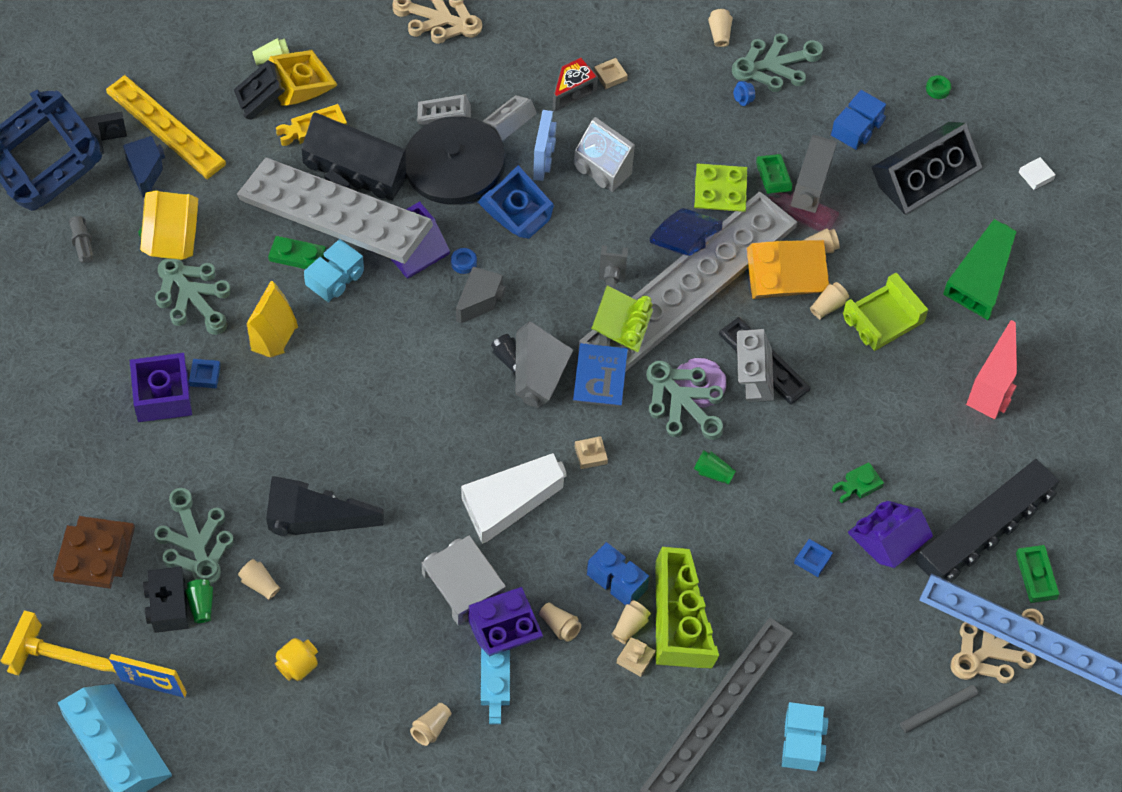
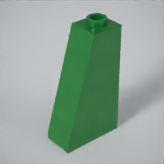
(980, 274)

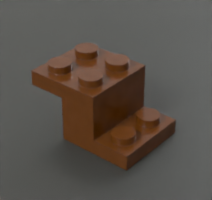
(94, 552)

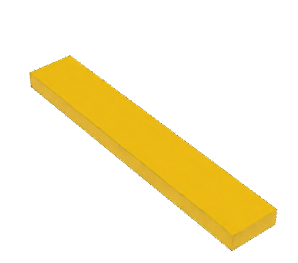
(166, 127)

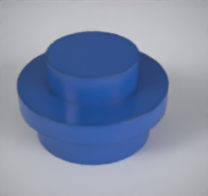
(744, 93)

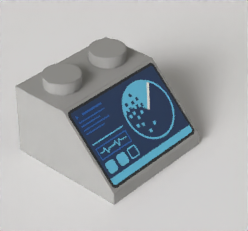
(604, 155)

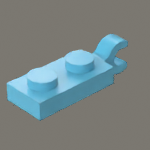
(495, 683)

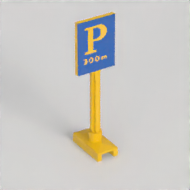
(25, 642)

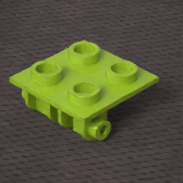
(720, 187)
(623, 318)

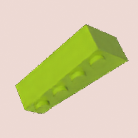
(681, 619)

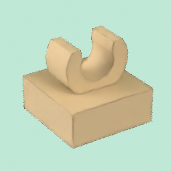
(591, 452)
(636, 656)

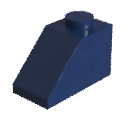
(144, 162)

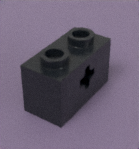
(167, 584)

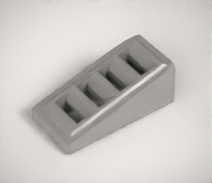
(454, 103)

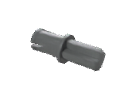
(81, 239)

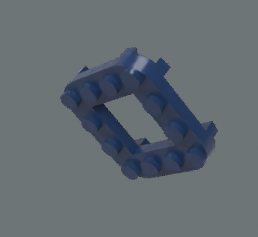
(55, 179)

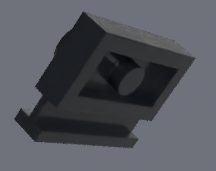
(259, 90)

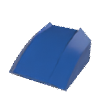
(518, 204)

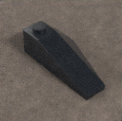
(304, 511)

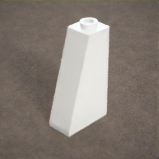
(511, 494)

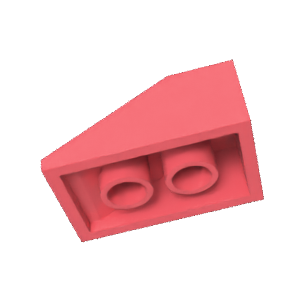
(994, 383)

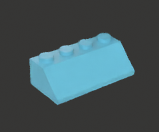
(113, 739)

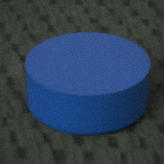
(463, 260)

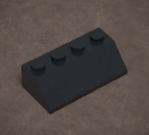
(355, 156)
(928, 166)

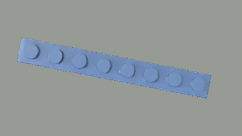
(1023, 633)

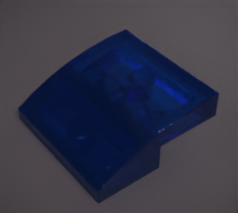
(685, 231)

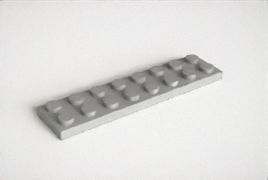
(335, 210)

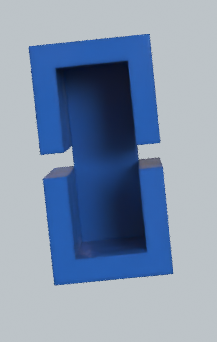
(856, 124)
(628, 580)

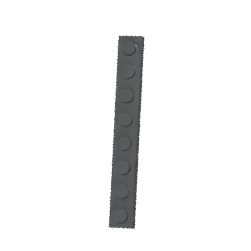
(719, 709)

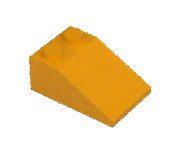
(787, 268)

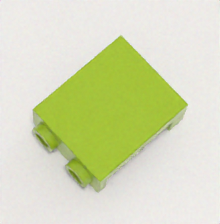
(886, 313)

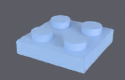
(544, 145)

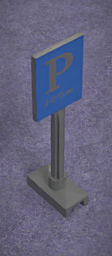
(600, 366)

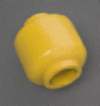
(296, 659)

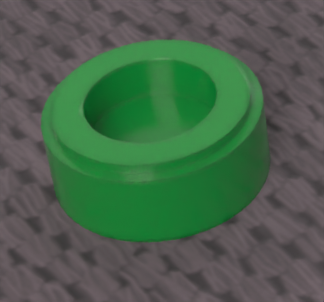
(938, 87)

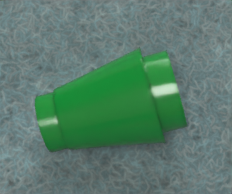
(713, 467)
(199, 597)

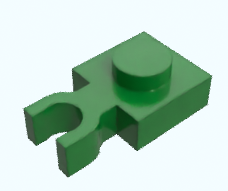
(861, 481)

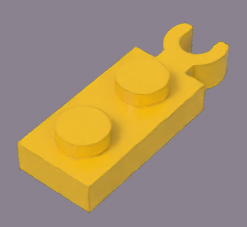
(300, 124)

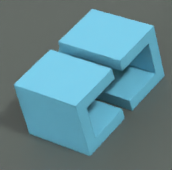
(330, 277)
(803, 737)

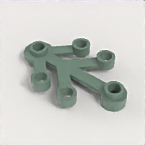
(775, 63)
(191, 291)
(682, 397)
(195, 542)

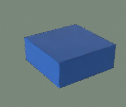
(204, 373)
(813, 558)

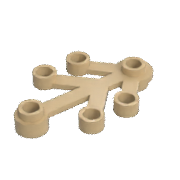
(438, 18)
(993, 649)

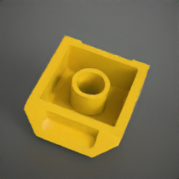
(302, 76)
(169, 225)
(271, 323)

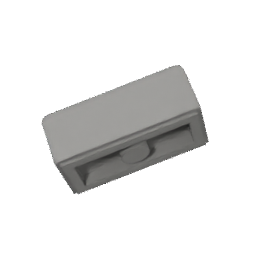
(511, 116)

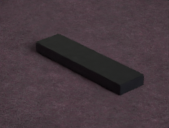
(785, 379)

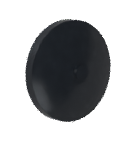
(454, 160)

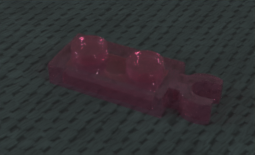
(822, 219)

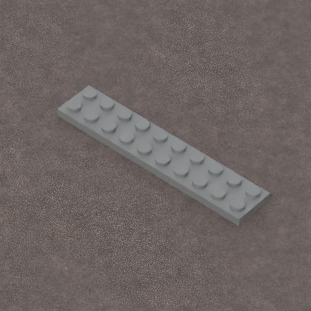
(701, 276)

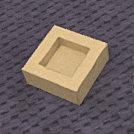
(610, 73)

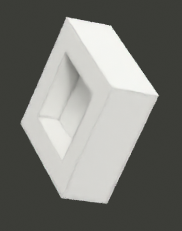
(1037, 173)

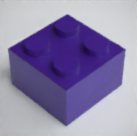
(160, 387)

